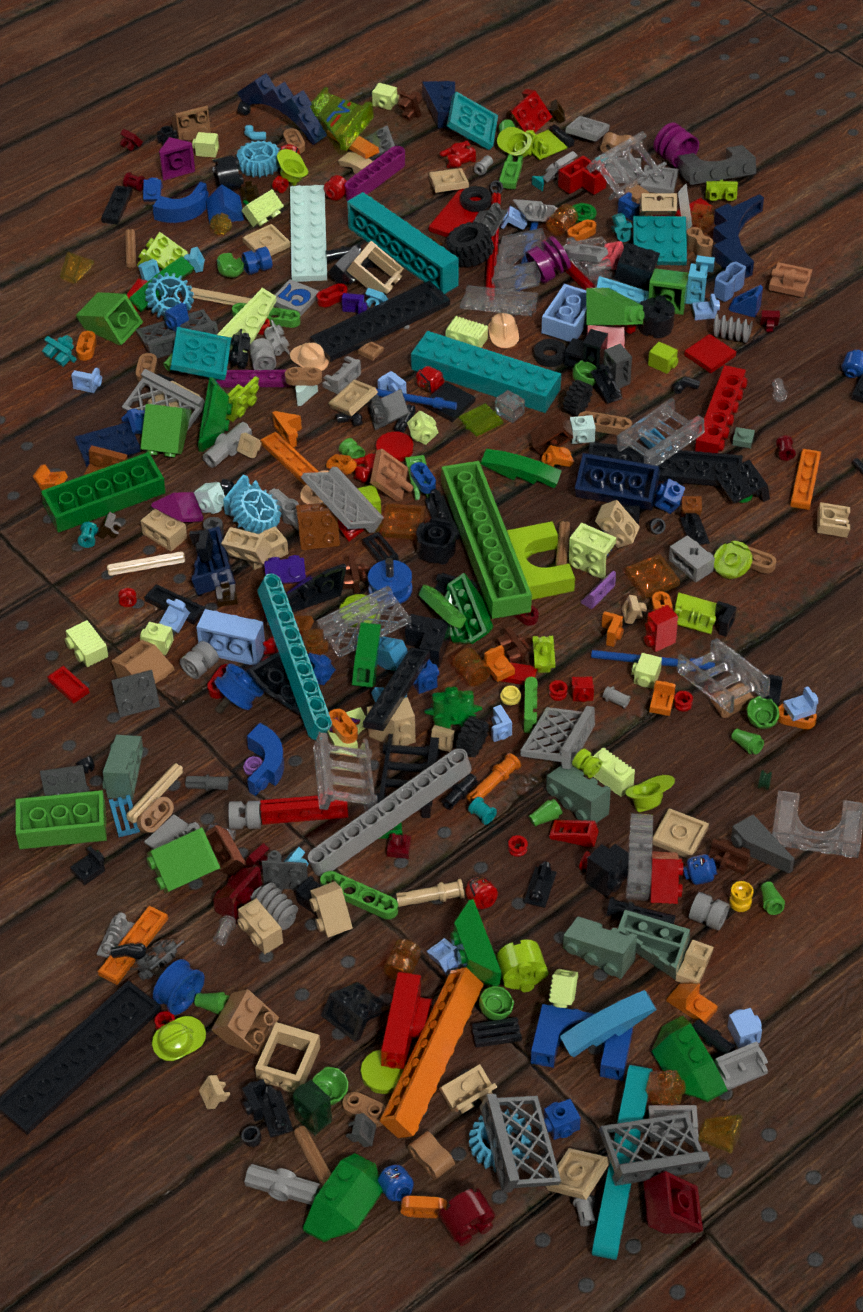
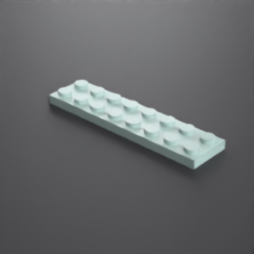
(308, 233)

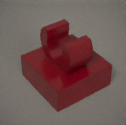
(130, 138)
(769, 319)
(399, 846)
(257, 857)

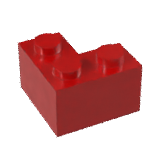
(577, 175)
(665, 877)

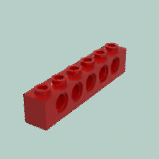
(721, 410)

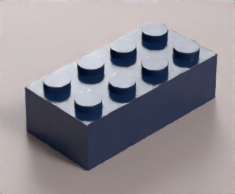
(617, 479)

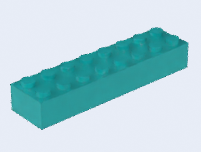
(403, 242)
(487, 370)

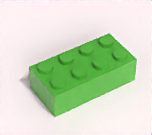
(61, 819)

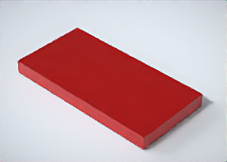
(452, 216)

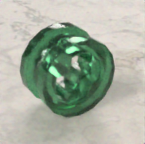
(765, 780)

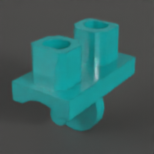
(621, 227)
(61, 347)

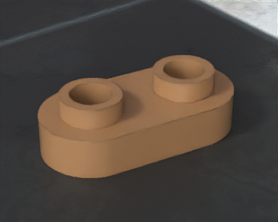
(293, 137)
(146, 361)
(303, 376)
(762, 561)
(154, 816)
(364, 1105)

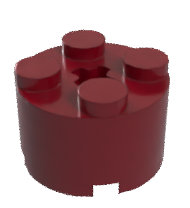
(467, 1216)

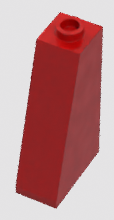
(401, 1021)

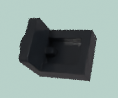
(250, 1096)

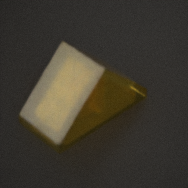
(75, 267)
(721, 1132)

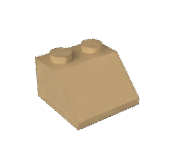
(401, 726)

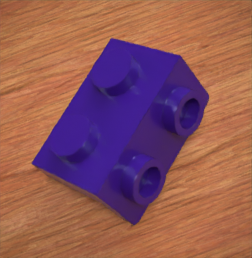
(288, 570)

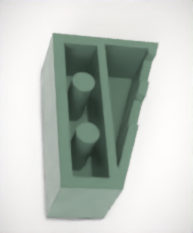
(123, 766)
(579, 794)
(657, 941)
(601, 946)

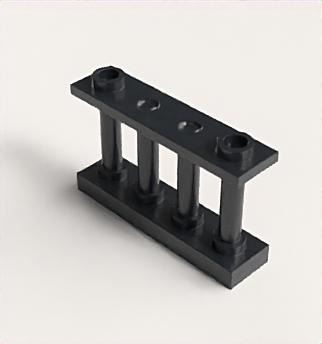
(430, 752)

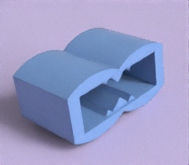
(729, 281)

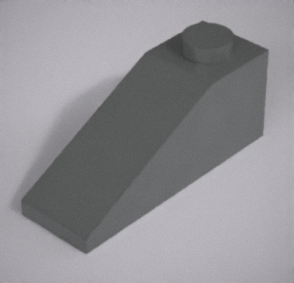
(762, 844)

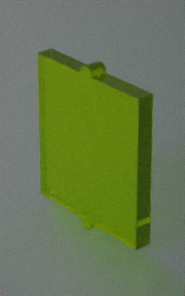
(480, 419)

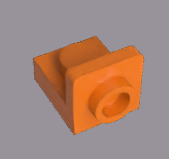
(498, 663)

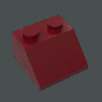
(237, 892)
(672, 1204)

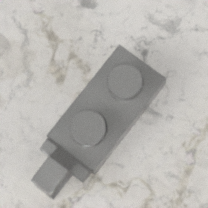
(586, 252)

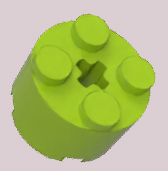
(522, 965)

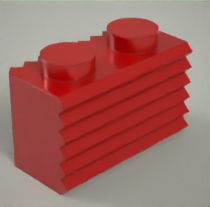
(661, 628)

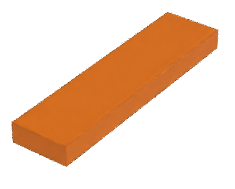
(360, 146)
(287, 456)
(805, 479)
(142, 932)

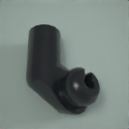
(684, 382)
(356, 418)
(129, 950)

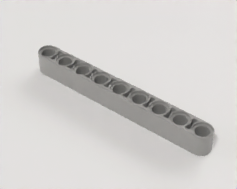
(389, 812)

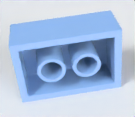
(566, 314)
(232, 636)

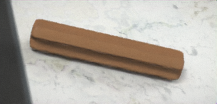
(130, 248)
(563, 541)
(312, 1154)

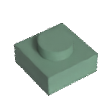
(743, 437)

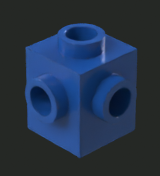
(669, 496)
(322, 667)
(427, 678)
(561, 1119)

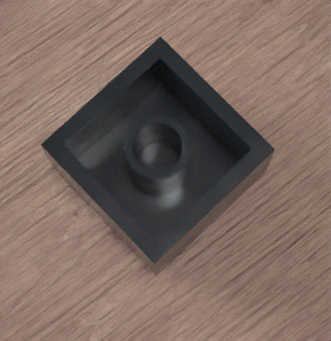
(636, 265)

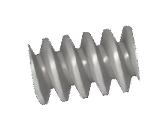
(732, 328)
(276, 904)

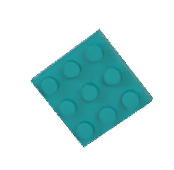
(472, 120)
(663, 236)
(200, 353)

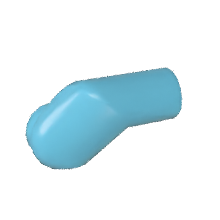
(254, 135)

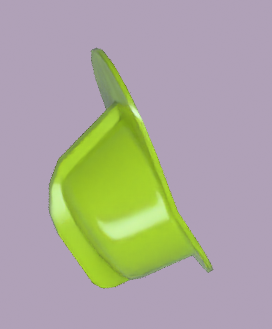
(515, 142)
(291, 166)
(650, 792)
(178, 1038)

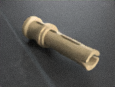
(440, 892)

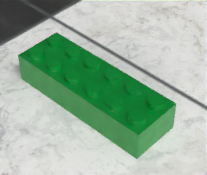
(103, 492)

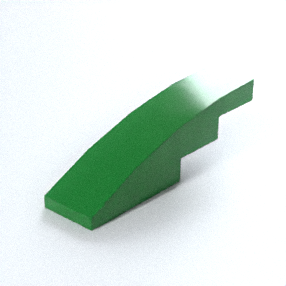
(180, 267)
(515, 465)

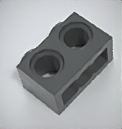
(619, 364)

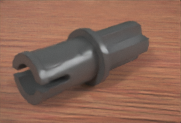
(206, 782)

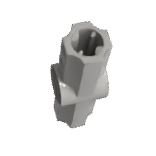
(225, 445)
(287, 508)
(281, 1184)

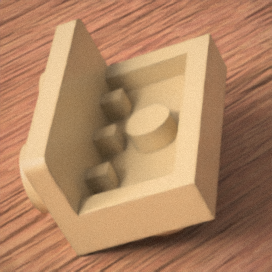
(466, 1089)

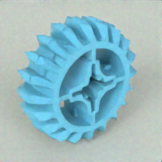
(258, 158)
(161, 284)
(254, 509)
(484, 1154)

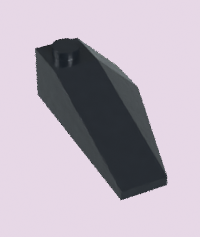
(317, 588)
(272, 678)

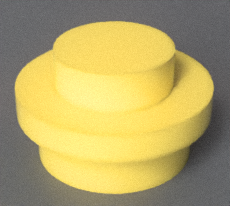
(510, 695)

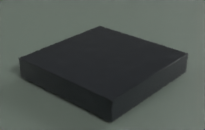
(451, 393)

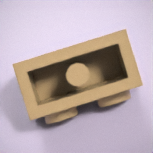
(164, 529)
(331, 909)
(260, 926)

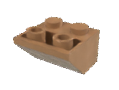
(191, 122)
(141, 658)
(245, 1022)

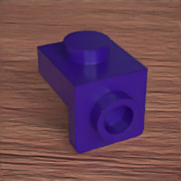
(354, 303)

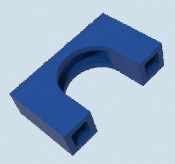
(556, 1021)

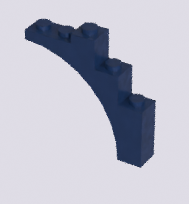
(281, 98)
(728, 224)

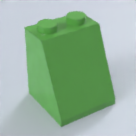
(671, 285)
(611, 308)
(101, 319)
(164, 429)
(182, 860)

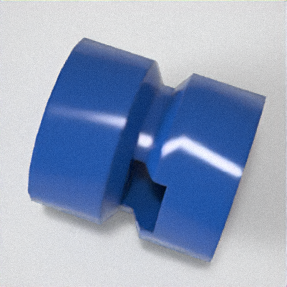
(257, 260)

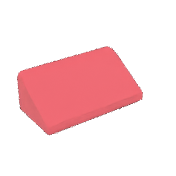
(614, 253)

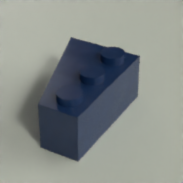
(438, 99)
(217, 570)

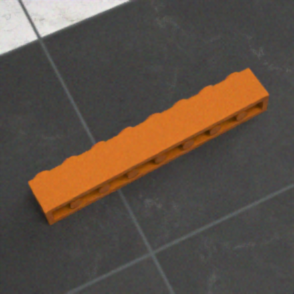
(431, 1053)

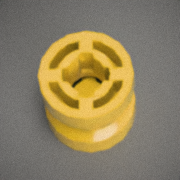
(741, 896)

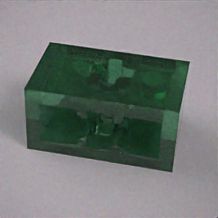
(312, 1107)

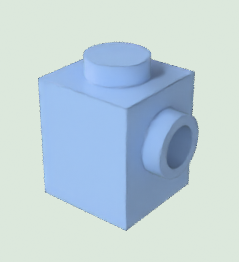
(744, 1027)

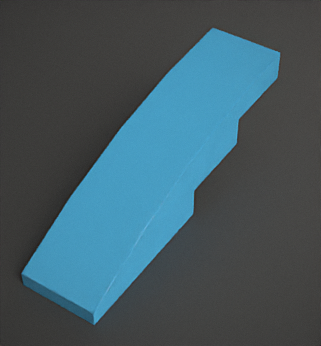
(607, 1022)

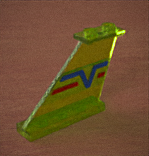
(342, 117)

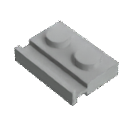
(552, 170)
(661, 1110)

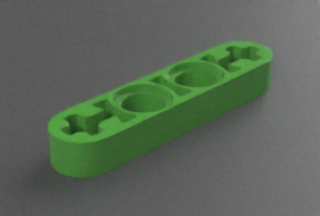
(291, 317)
(442, 606)
(362, 891)

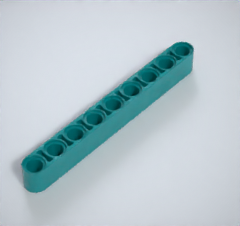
(294, 656)
(616, 1198)

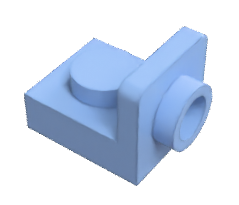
(515, 218)
(706, 310)
(86, 381)
(392, 382)
(175, 615)
(802, 705)
(502, 724)
(445, 955)

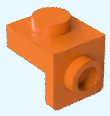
(558, 456)
(48, 479)
(614, 625)
(662, 698)

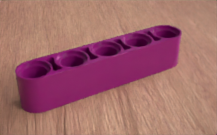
(376, 172)

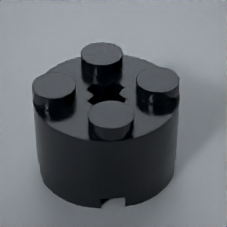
(227, 172)
(658, 317)
(436, 541)

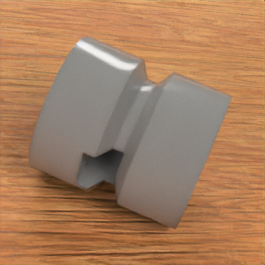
(262, 354)
(199, 660)
(252, 815)
(710, 911)

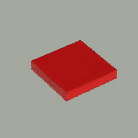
(710, 353)

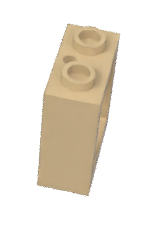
(651, 206)
(382, 260)
(293, 1038)

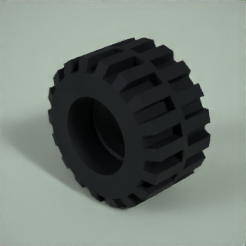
(470, 243)

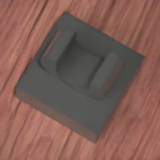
(362, 1130)

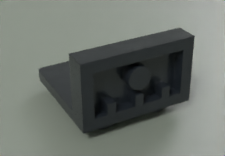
(743, 482)
(352, 1008)

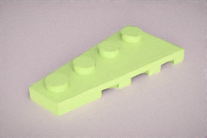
(251, 316)

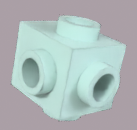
(583, 429)
(210, 497)

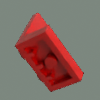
(531, 112)

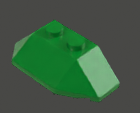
(214, 415)
(469, 602)
(474, 946)
(682, 1050)
(344, 1199)

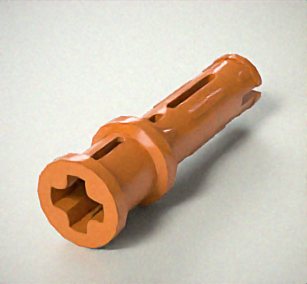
(499, 773)

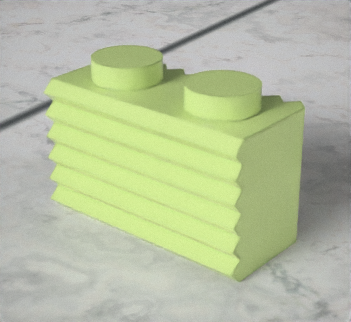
(262, 208)
(467, 331)
(86, 643)
(614, 772)
(563, 988)

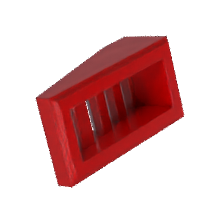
(586, 837)

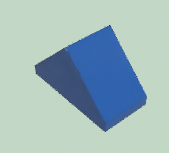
(748, 302)

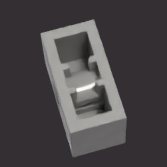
(691, 558)

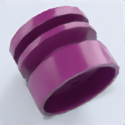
(675, 141)
(550, 259)

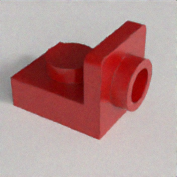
(582, 689)

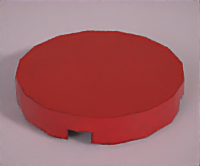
(396, 444)

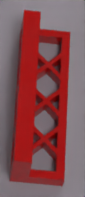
(300, 809)

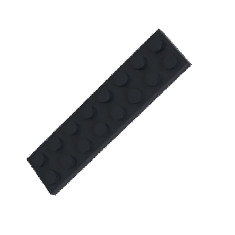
(380, 320)
(681, 467)
(77, 1057)

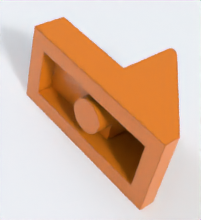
(287, 426)
(689, 1001)

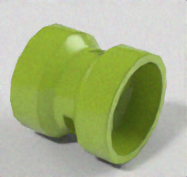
(587, 763)

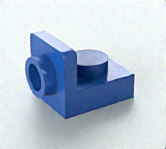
(176, 316)
(136, 420)

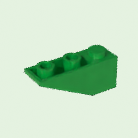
(366, 655)

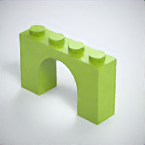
(541, 581)

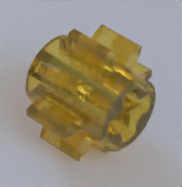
(221, 224)

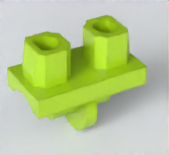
(721, 190)
(544, 653)

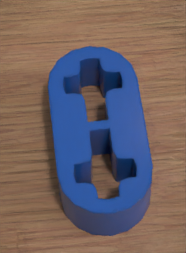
(419, 479)

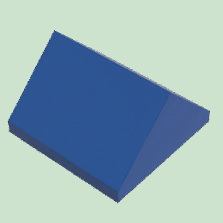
(225, 201)

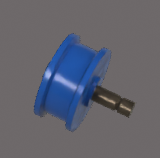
(391, 574)
(237, 688)
(177, 986)

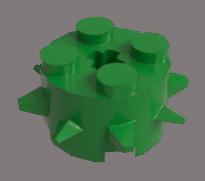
(452, 707)

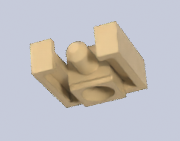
(827, 519)

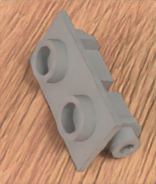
(278, 341)

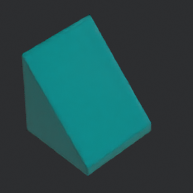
(538, 182)

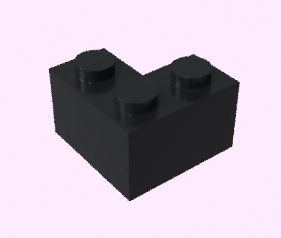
(589, 350)
(428, 635)
(607, 869)

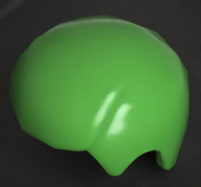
(229, 266)
(582, 372)
(762, 712)
(496, 1003)
(333, 1083)

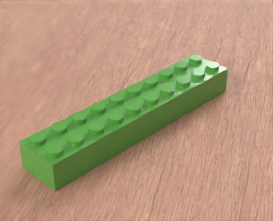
(486, 540)

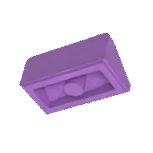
(599, 591)

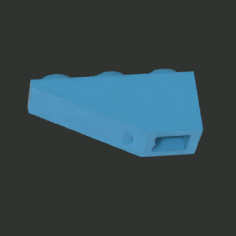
(391, 653)

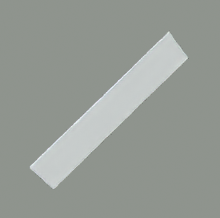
(684, 206)

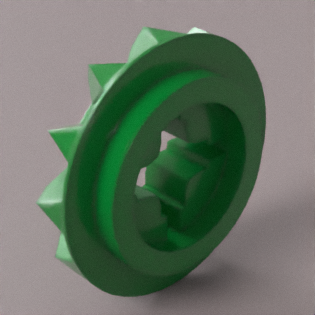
(588, 211)

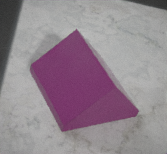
(176, 158)
(180, 506)

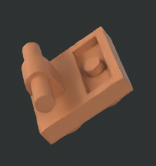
(790, 279)
(390, 475)

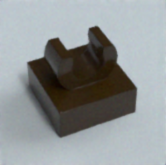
(557, 112)
(249, 192)
(108, 525)
(226, 594)

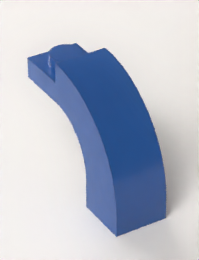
(182, 209)
(269, 747)

